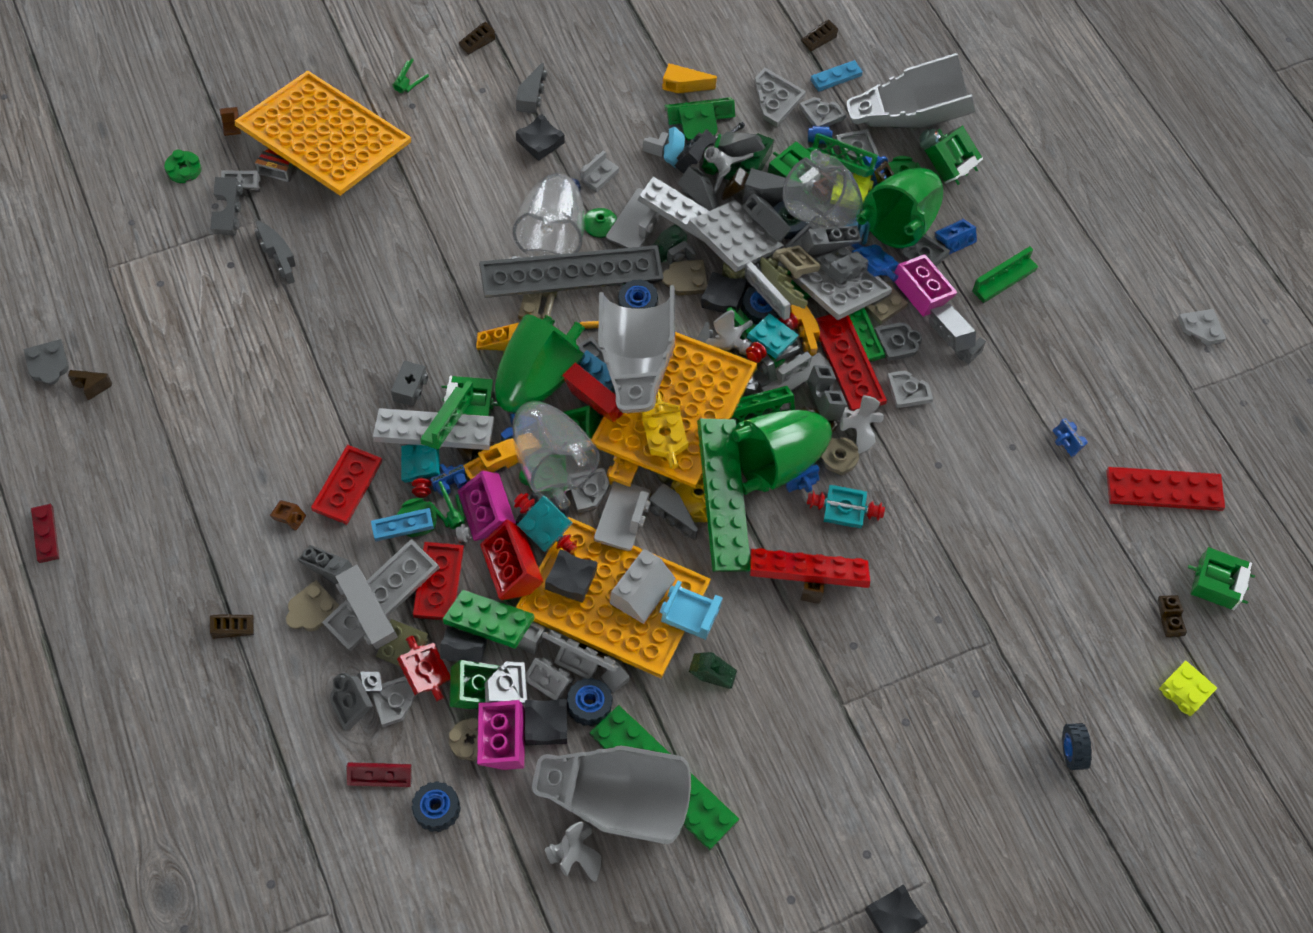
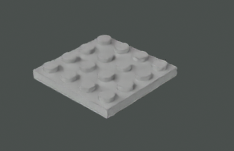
(734, 235)
(846, 297)

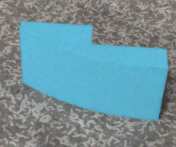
(674, 147)

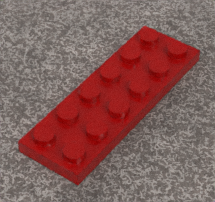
(848, 361)
(1165, 488)
(809, 568)

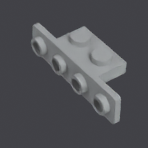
(796, 372)
(576, 659)

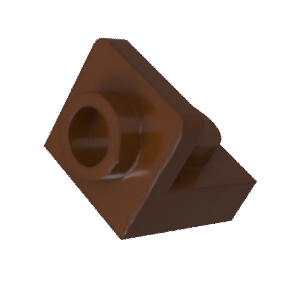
(289, 514)

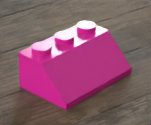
(923, 284)
(485, 504)
(501, 735)

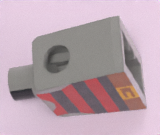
(273, 165)

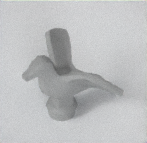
(722, 162)
(728, 335)
(860, 420)
(573, 850)

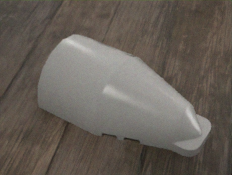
(916, 98)
(636, 350)
(620, 790)

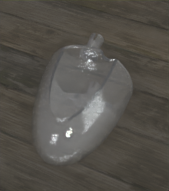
(822, 192)
(551, 218)
(552, 451)

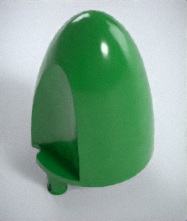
(903, 207)
(535, 362)
(780, 447)

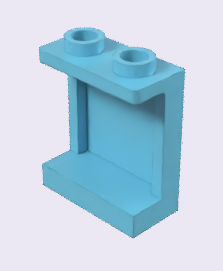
(690, 611)

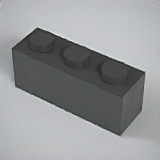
(952, 328)

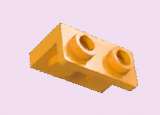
(622, 472)

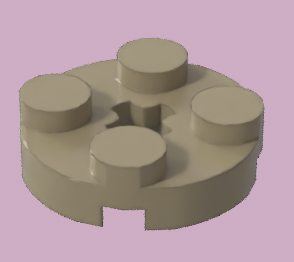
(840, 465)
(458, 735)

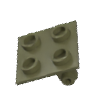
(399, 646)

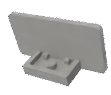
(633, 223)
(623, 516)

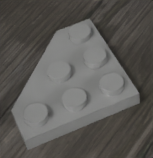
(776, 96)

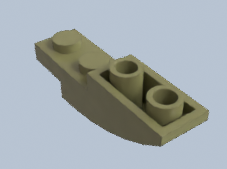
(781, 281)

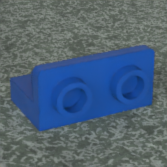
(957, 235)

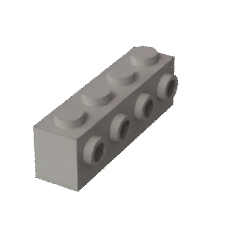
(366, 607)

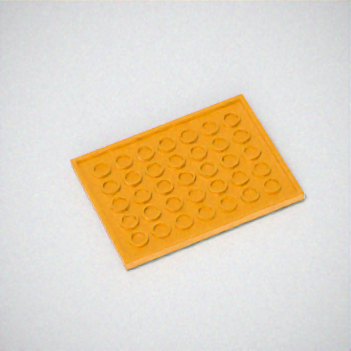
(323, 132)
(704, 385)
(596, 620)

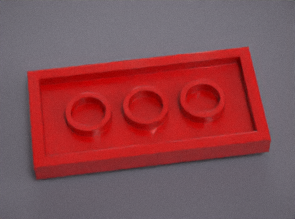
(346, 484)
(441, 588)

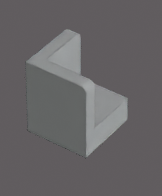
(655, 146)

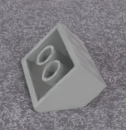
(642, 586)

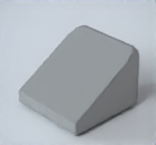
(615, 679)

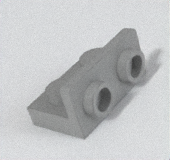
(598, 172)
(548, 678)

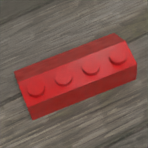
(511, 562)

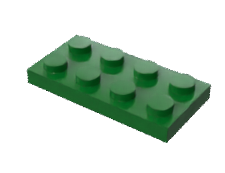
(488, 619)

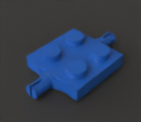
(879, 261)

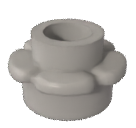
(463, 533)

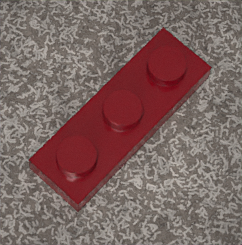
(45, 533)
(379, 774)

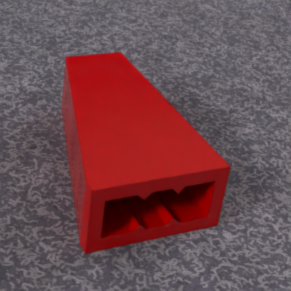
(592, 392)

